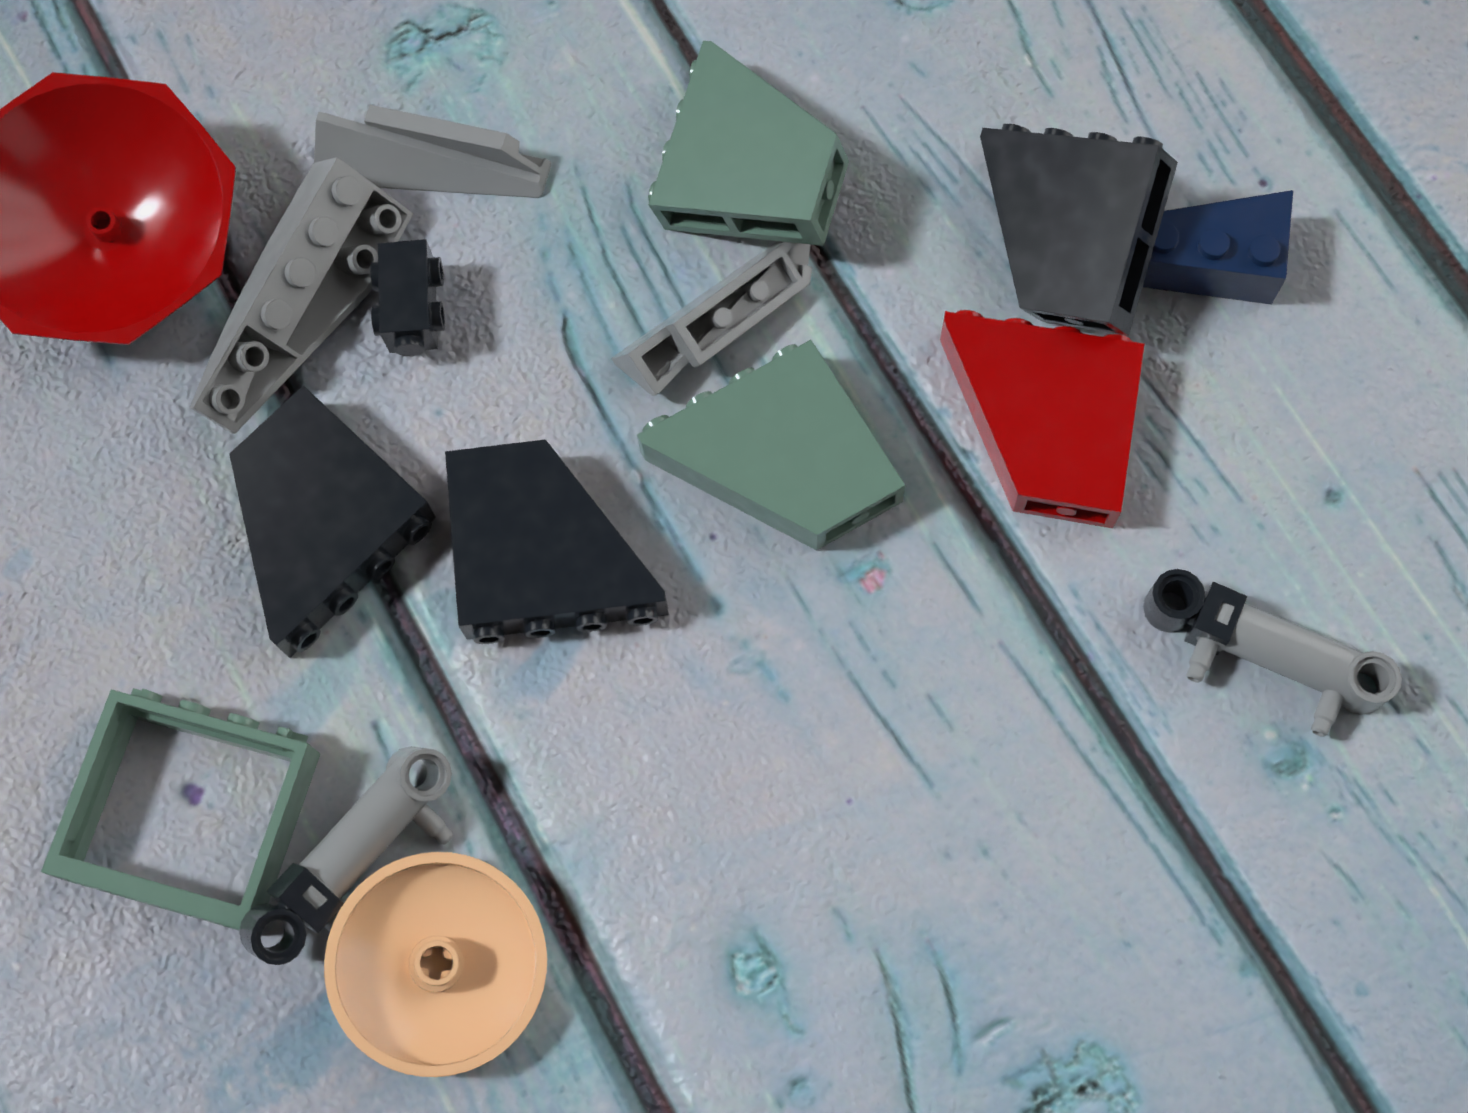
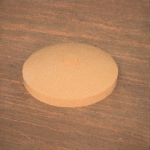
(435, 964)

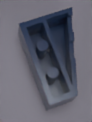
(1224, 249)

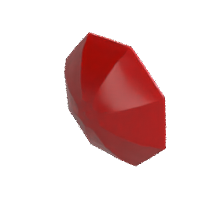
(106, 208)

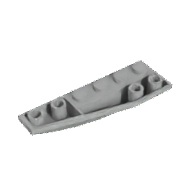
(299, 289)

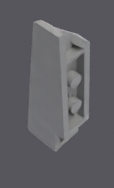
(430, 154)
(717, 316)

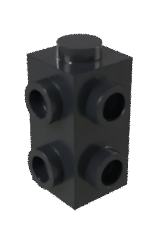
(407, 297)

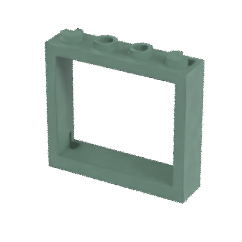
(98, 774)

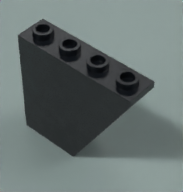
(1078, 220)
(319, 517)
(537, 549)

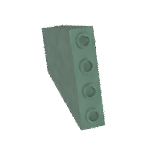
(746, 159)
(780, 449)

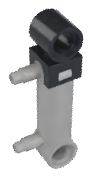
(1225, 622)
(312, 890)

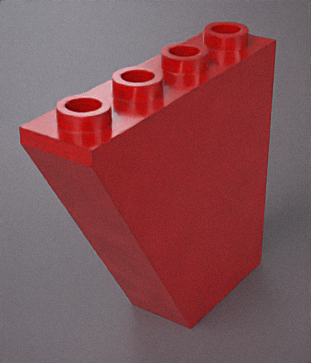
(1049, 411)

